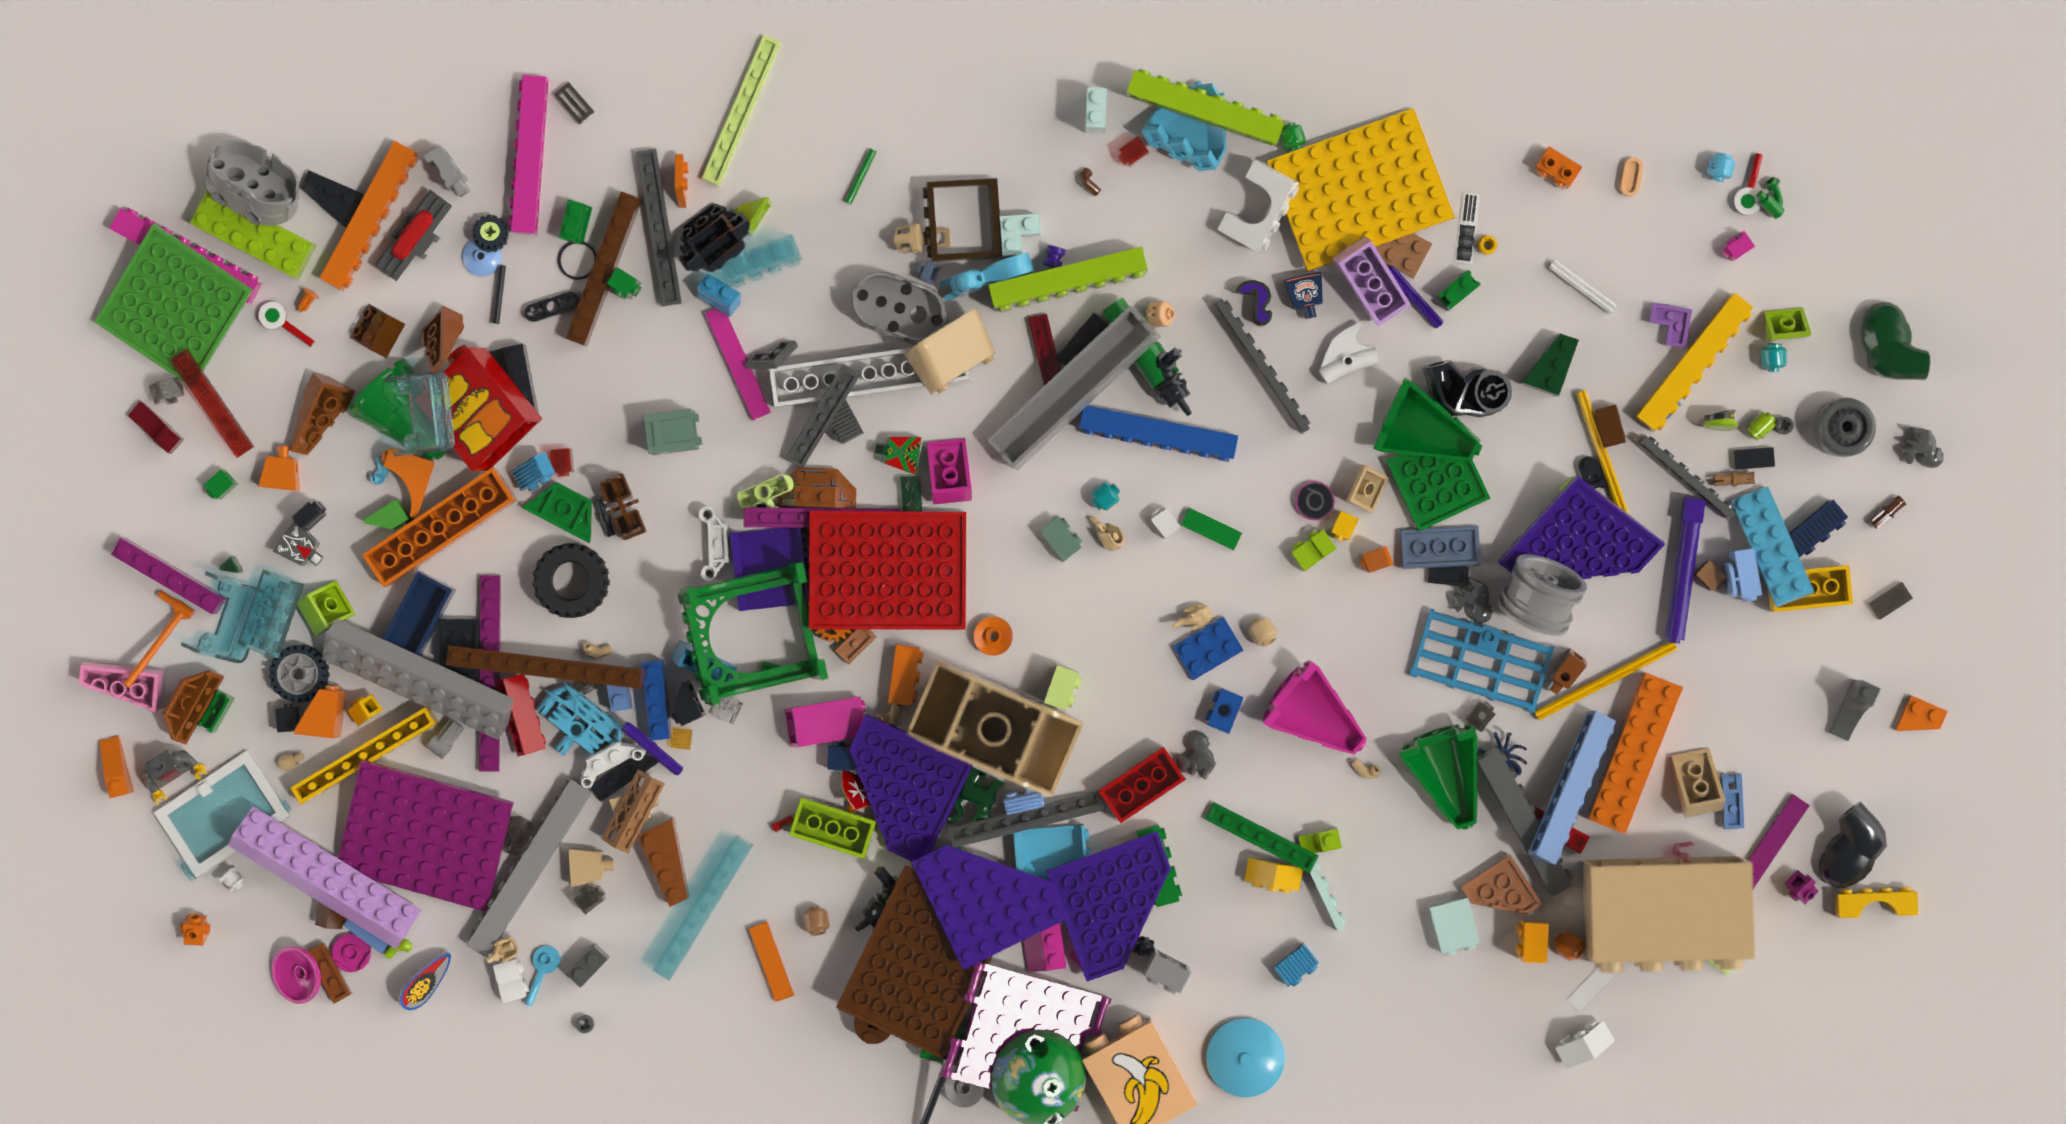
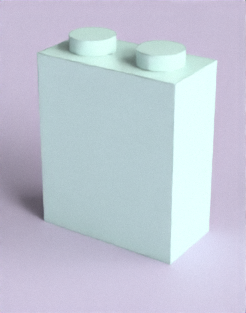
(1096, 110)
(1454, 925)

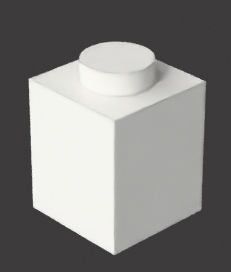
(1164, 522)

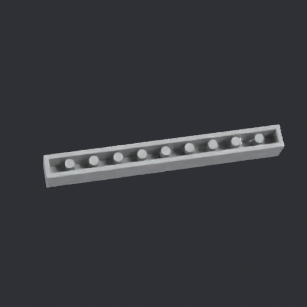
(529, 868)

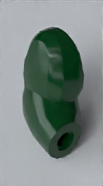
(1889, 346)

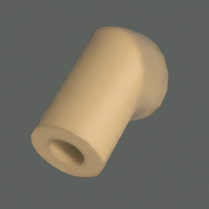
(1366, 771)

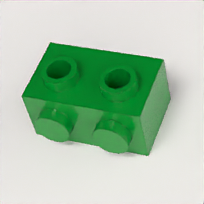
(624, 284)

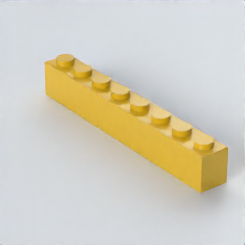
(1693, 362)
(370, 751)

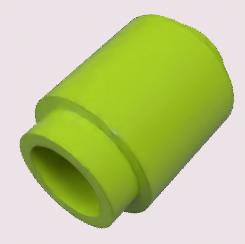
(1761, 426)

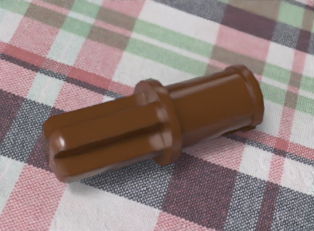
(1887, 512)

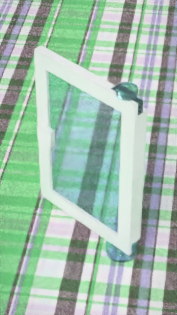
(212, 810)

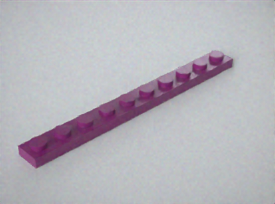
(490, 640)

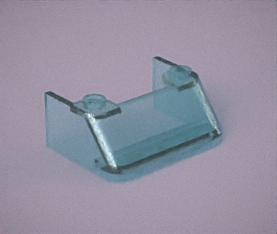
(429, 412)
(224, 641)

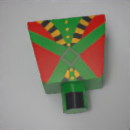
(901, 452)

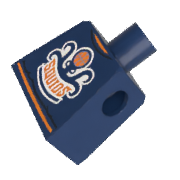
(1305, 292)

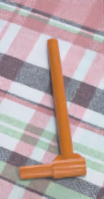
(181, 611)

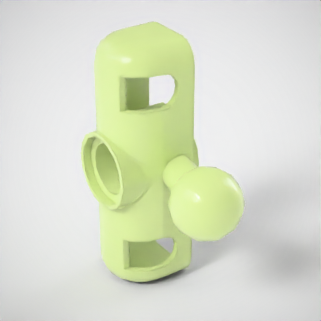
(775, 488)

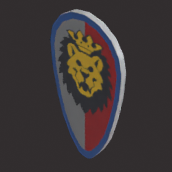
(424, 982)

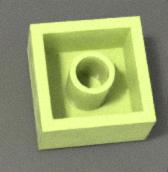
(1062, 687)

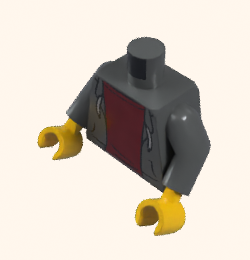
(167, 768)

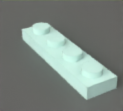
(1329, 900)

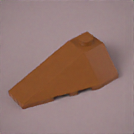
(441, 335)

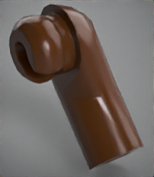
(1088, 183)

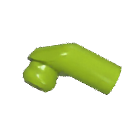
(405, 946)

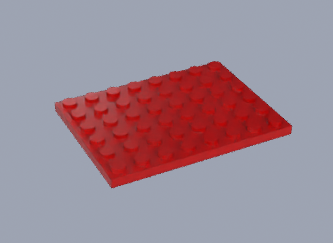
(887, 570)

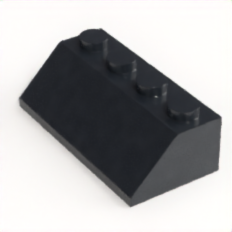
(516, 364)

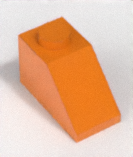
(1376, 559)

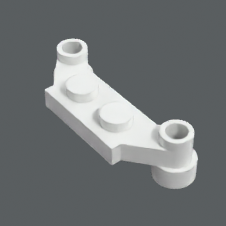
(717, 543)
(608, 758)

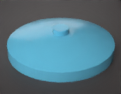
(1245, 1057)

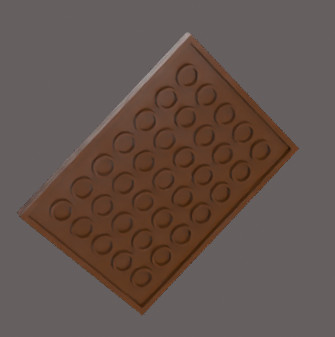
(909, 973)

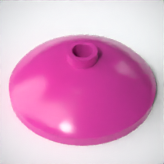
(296, 974)

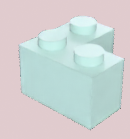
(1014, 228)

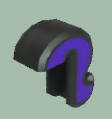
(1261, 300)

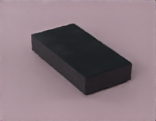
(1754, 458)
(1449, 576)

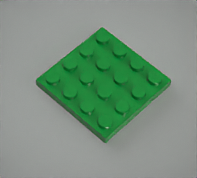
(1436, 487)

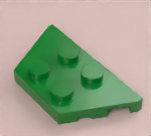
(564, 509)

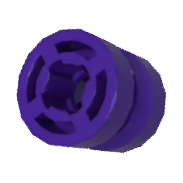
(1053, 257)

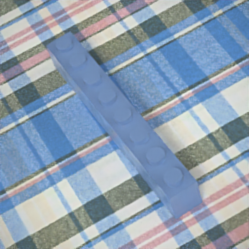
(1572, 787)

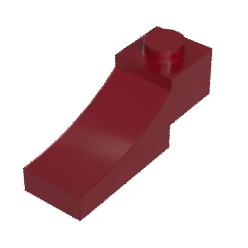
(156, 427)

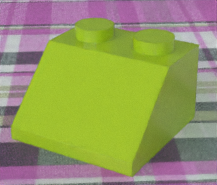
(324, 607)

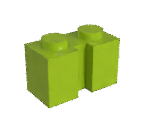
(1313, 550)

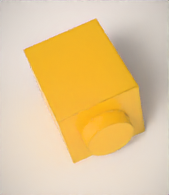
(1344, 526)

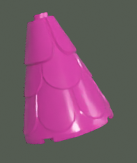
(1313, 711)

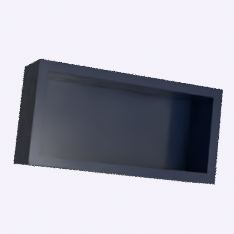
(419, 613)

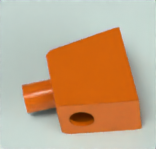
(281, 471)

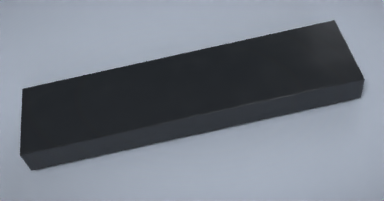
(622, 776)

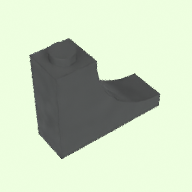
(1857, 701)

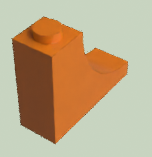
(414, 472)

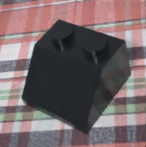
(687, 705)

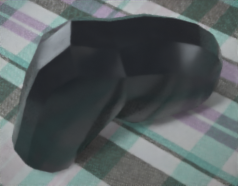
(1467, 392)
(1854, 850)

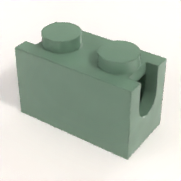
(1060, 538)

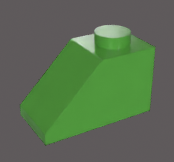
(390, 516)

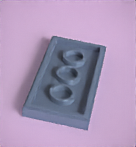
(1440, 547)

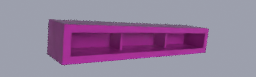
(168, 575)

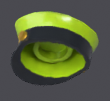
(1721, 421)

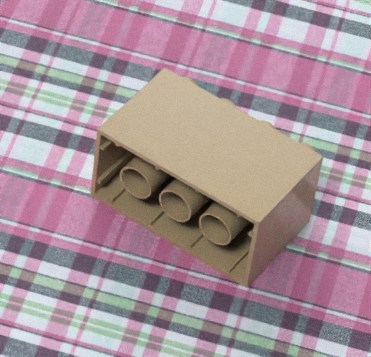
(1668, 912)

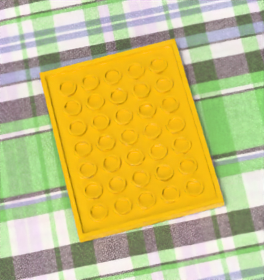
(1363, 184)

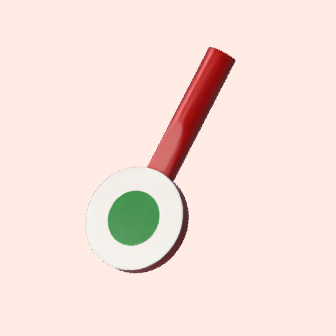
(1745, 200)
(273, 316)

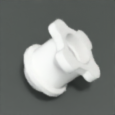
(232, 880)

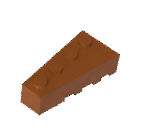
(666, 860)

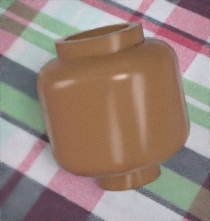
(816, 921)

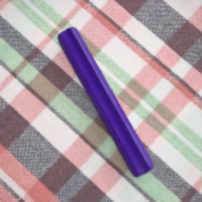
(1416, 299)
(652, 748)

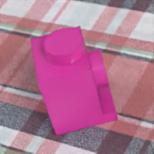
(1737, 246)

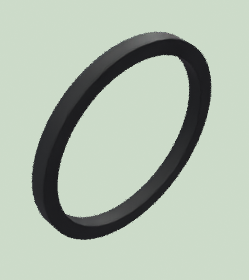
(559, 260)

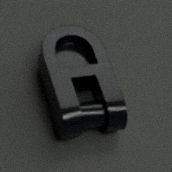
(1589, 466)

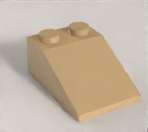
(1697, 783)

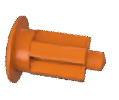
(306, 300)

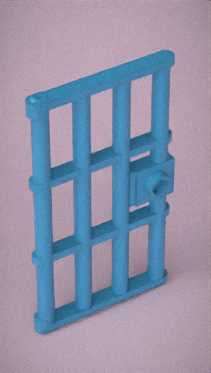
(1486, 646)

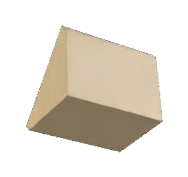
(1367, 488)

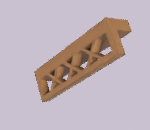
(635, 813)

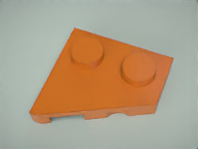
(681, 181)
(1920, 716)

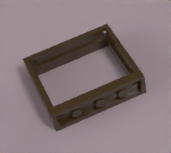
(930, 230)

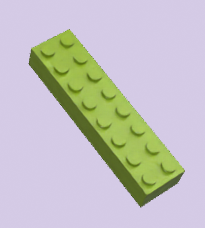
(1205, 108)
(1068, 278)

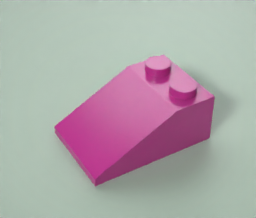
(949, 471)

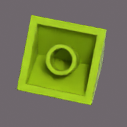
(1786, 324)

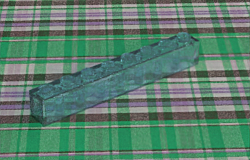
(703, 907)

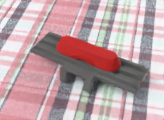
(416, 235)

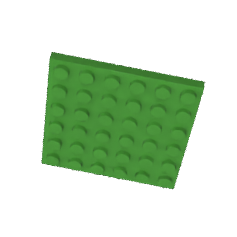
(173, 302)

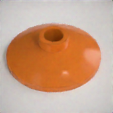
(985, 643)

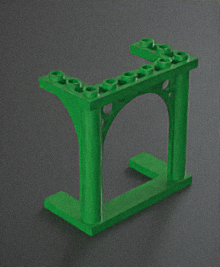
(713, 690)

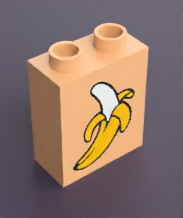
(1138, 1074)

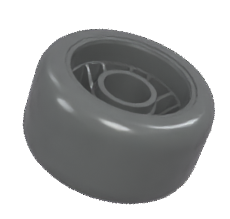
(1829, 430)

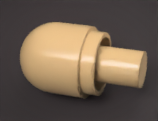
(290, 761)

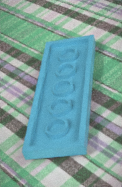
(1772, 546)

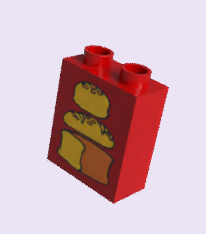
(485, 408)

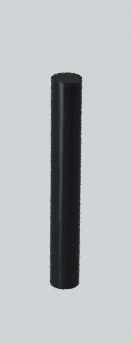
(498, 294)

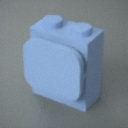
(1742, 575)

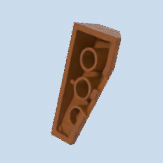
(320, 406)

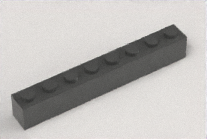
(1521, 816)

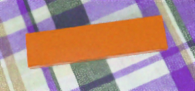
(771, 961)

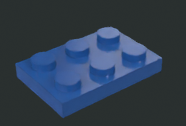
(1208, 648)

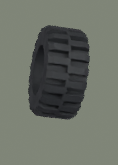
(597, 580)

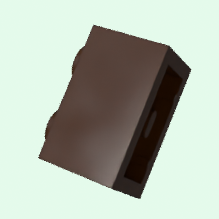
(377, 330)

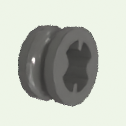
(1789, 428)
(590, 1022)

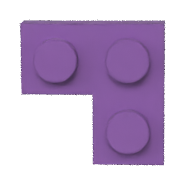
(1677, 321)

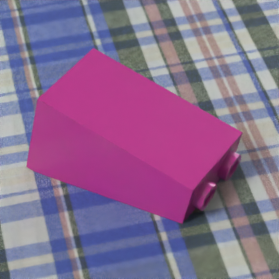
(824, 721)

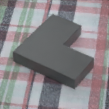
(772, 359)

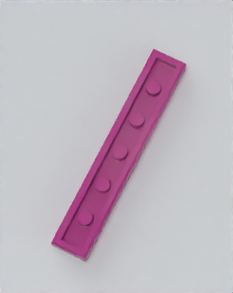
(736, 361)

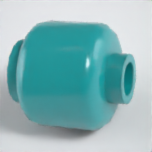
(1773, 357)
(1105, 496)

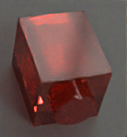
(1133, 152)
(562, 461)

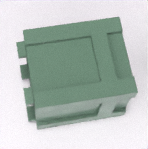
(672, 431)

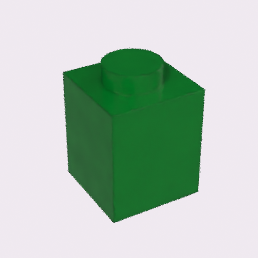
(220, 484)

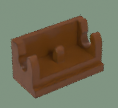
(1610, 426)

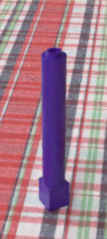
(1691, 520)

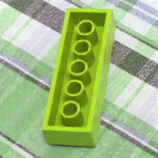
(266, 243)

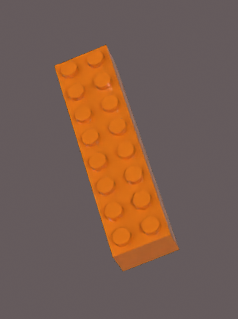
(439, 527)
(1634, 752)

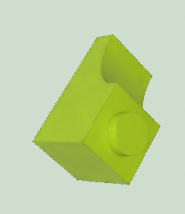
(1321, 840)

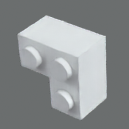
(1585, 1044)

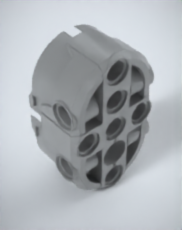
(248, 163)
(889, 287)

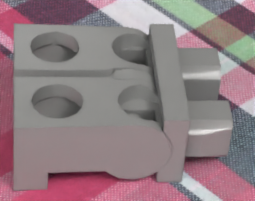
(449, 170)

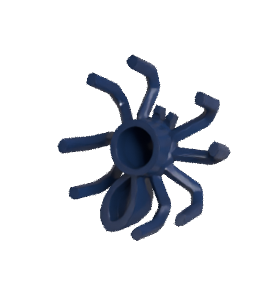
(1510, 763)

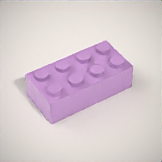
(1371, 281)

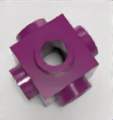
(1801, 887)

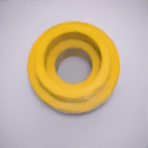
(1491, 240)

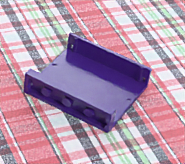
(766, 551)

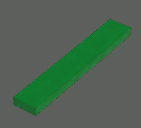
(1262, 837)

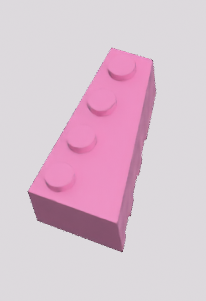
(109, 679)

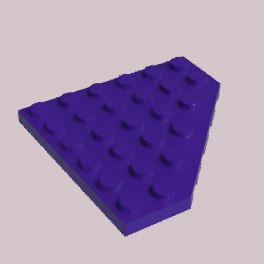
(1586, 535)
(906, 785)
(1110, 900)
(985, 903)

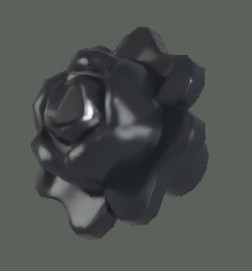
(1143, 946)

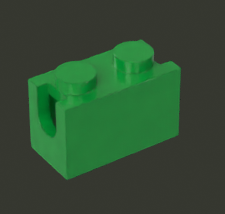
(1458, 290)

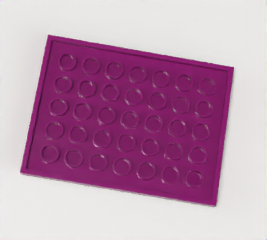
(425, 835)

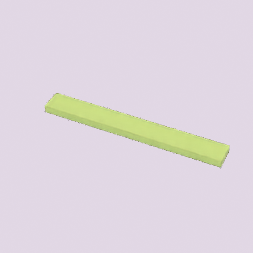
(741, 110)

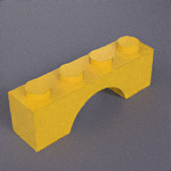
(1850, 904)

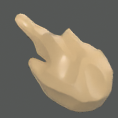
(1110, 538)
(1197, 616)
(505, 949)

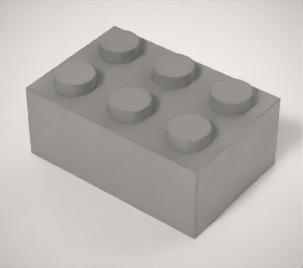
(1167, 972)

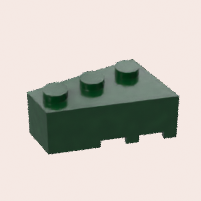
(1552, 367)

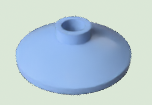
(483, 267)

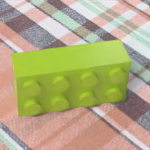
(833, 827)

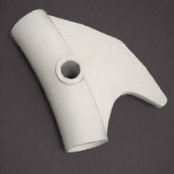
(1343, 347)

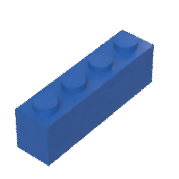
(657, 700)

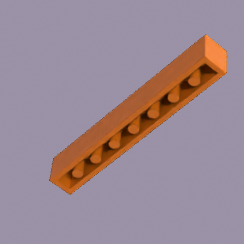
(369, 216)

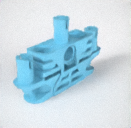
(585, 710)

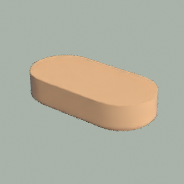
(1631, 177)

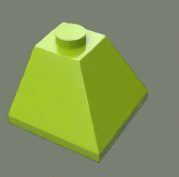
(754, 212)

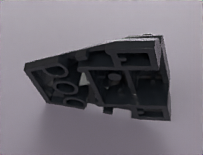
(712, 238)

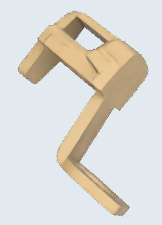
(917, 238)

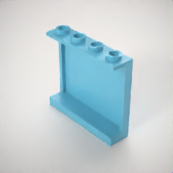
(1049, 847)

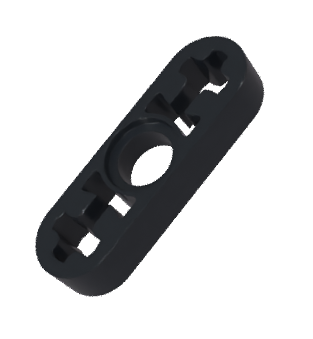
(565, 297)

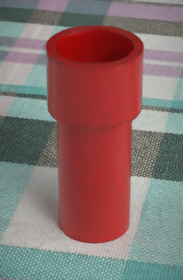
(778, 825)

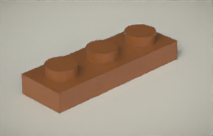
(330, 974)

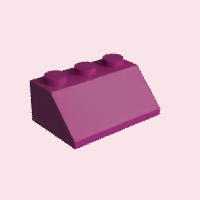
(1045, 950)

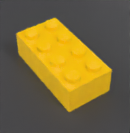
(1830, 589)

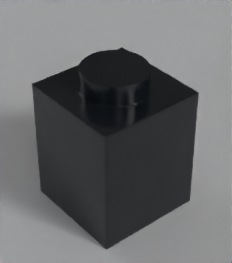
(287, 718)

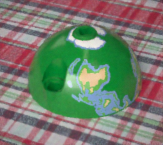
(1023, 1077)

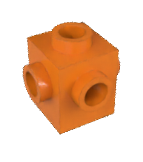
(195, 929)

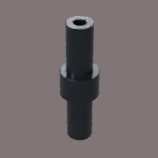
(604, 517)

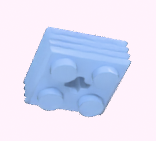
(1022, 801)

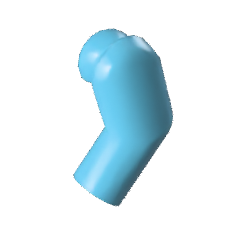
(381, 473)

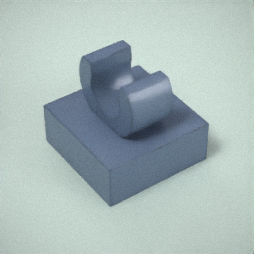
(928, 272)

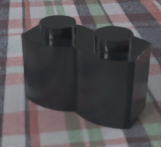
(309, 515)

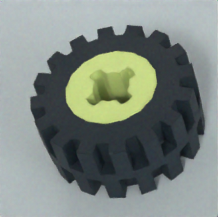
(495, 238)

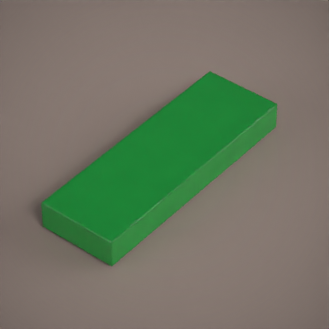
(1211, 529)

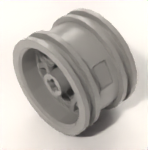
(1542, 595)

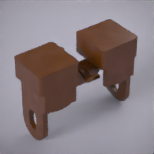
(615, 490)

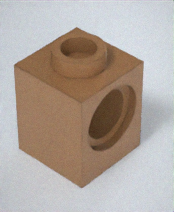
(1710, 576)

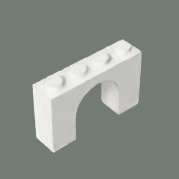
(1281, 190)

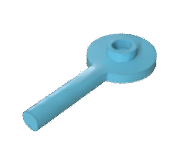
(546, 960)

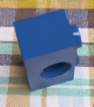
(1224, 723)

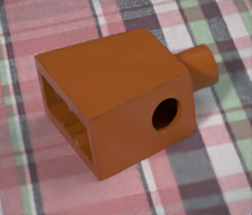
(1573, 665)

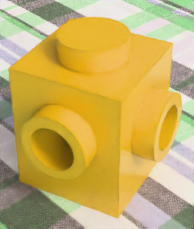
(364, 709)

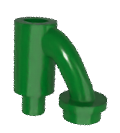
(1771, 205)

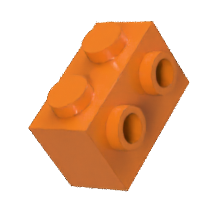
(1558, 168)

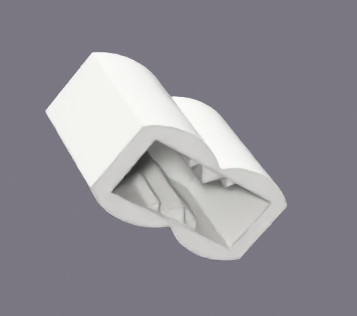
(510, 980)

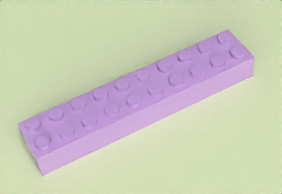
(324, 877)

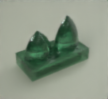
(911, 494)

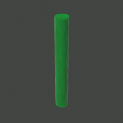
(860, 176)

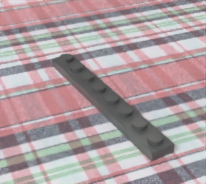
(659, 227)
(1258, 358)
(1025, 820)

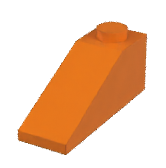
(115, 767)

